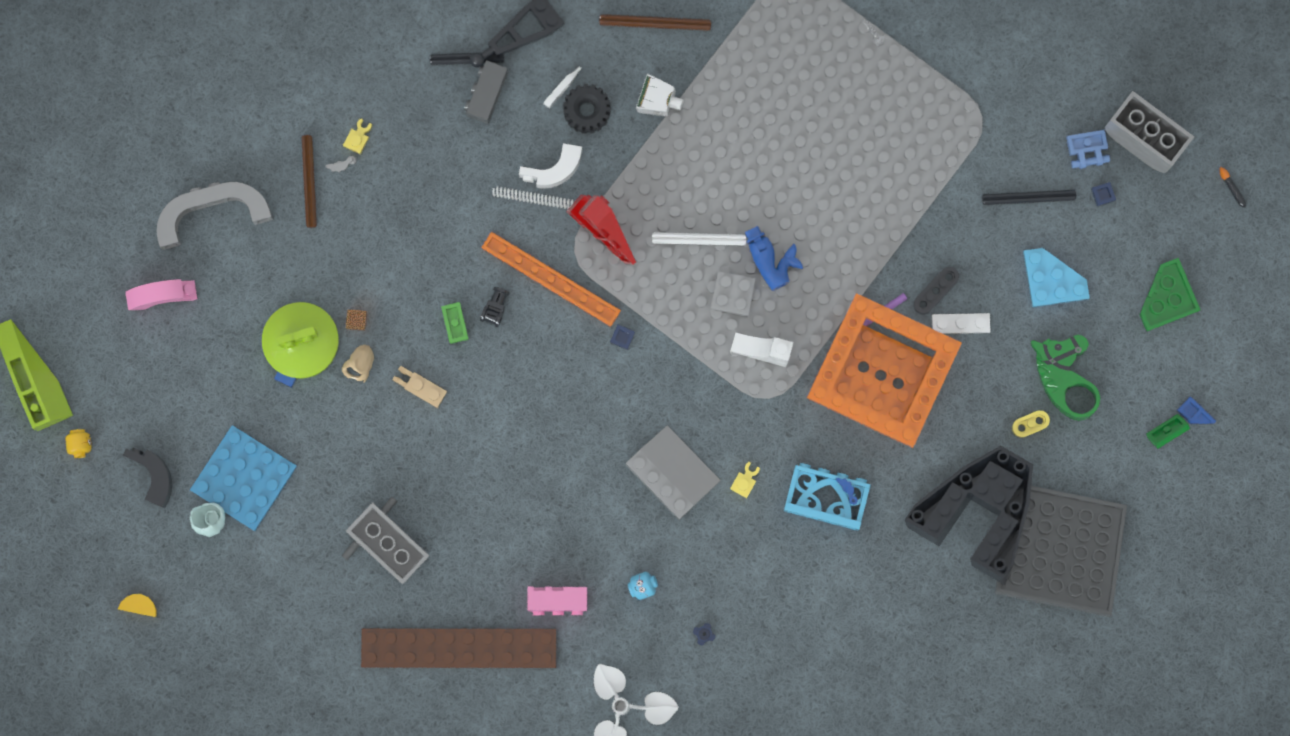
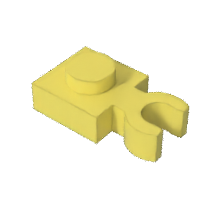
(357, 139)
(743, 483)

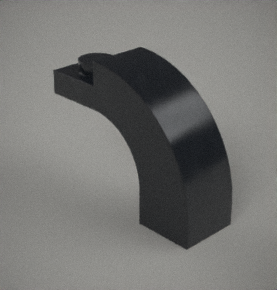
(160, 475)

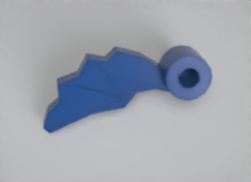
(849, 489)

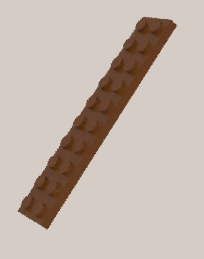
(458, 648)

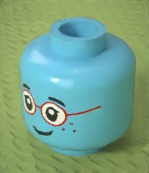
(642, 585)

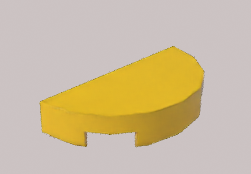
(138, 604)

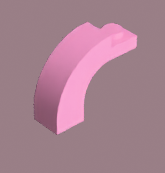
(160, 292)

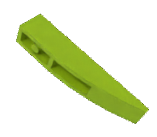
(33, 379)

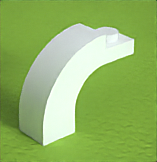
(559, 173)

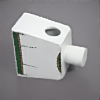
(657, 98)

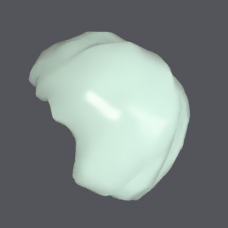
(207, 519)

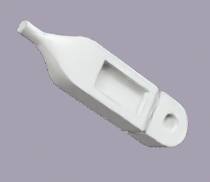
(561, 88)

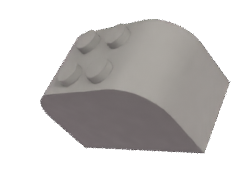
(1148, 133)

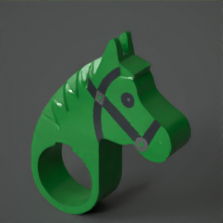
(1054, 371)

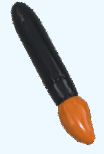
(1232, 187)

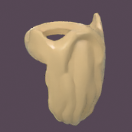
(361, 362)

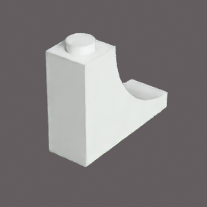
(769, 350)

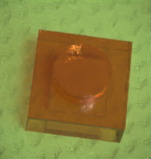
(356, 320)

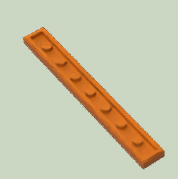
(551, 279)

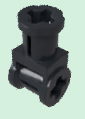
(495, 308)

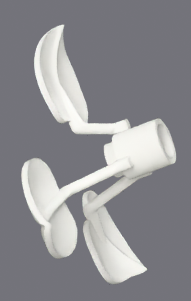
(609, 682)

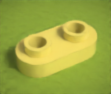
(1030, 424)

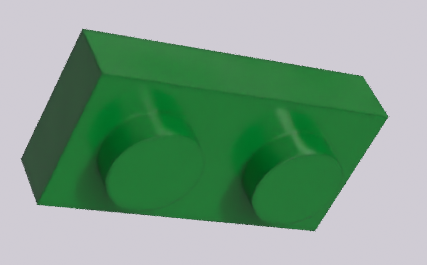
(1167, 431)

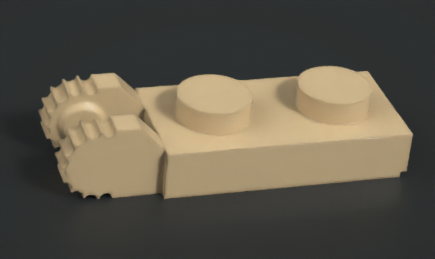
(421, 387)

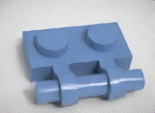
(1087, 143)

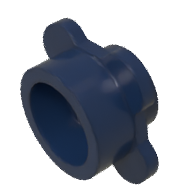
(709, 635)

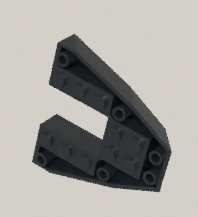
(994, 481)

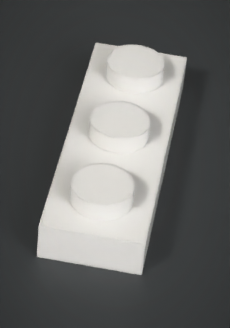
(961, 323)

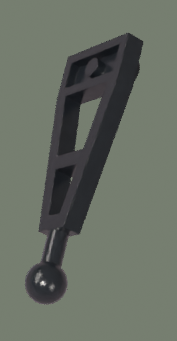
(542, 12)

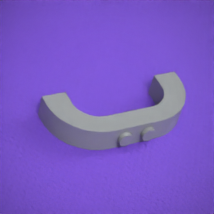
(201, 198)

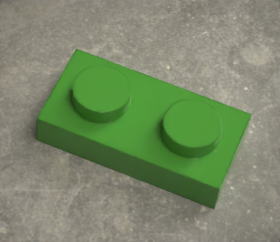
(454, 323)

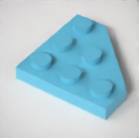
(1052, 280)

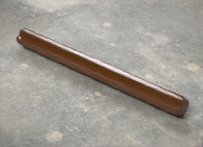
(655, 22)

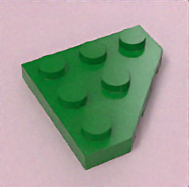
(1168, 297)

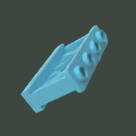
(802, 508)

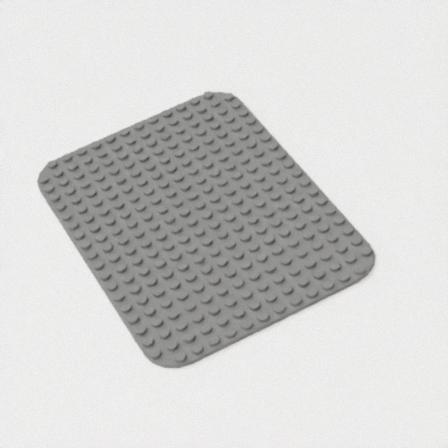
(810, 142)

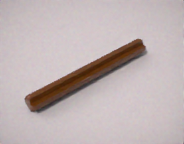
(309, 182)

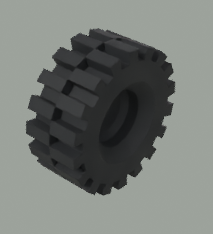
(582, 95)

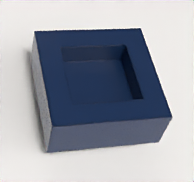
(1103, 194)
(622, 337)

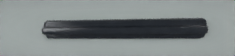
(1028, 197)

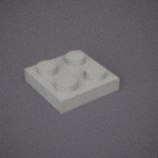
(733, 293)

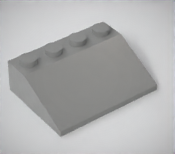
(672, 472)

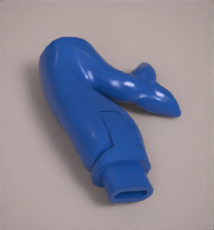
(764, 258)

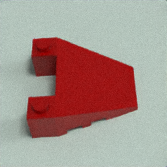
(602, 223)

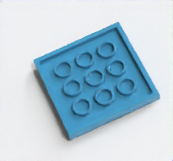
(243, 478)

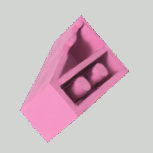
(557, 600)

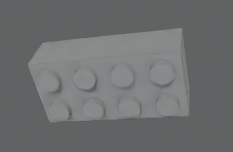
(387, 543)

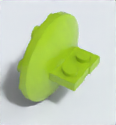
(300, 340)

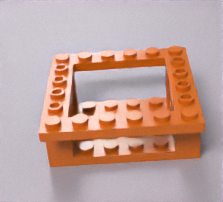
(875, 402)

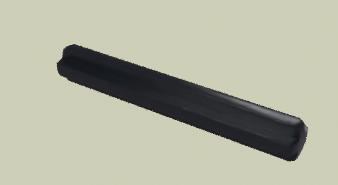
(460, 58)

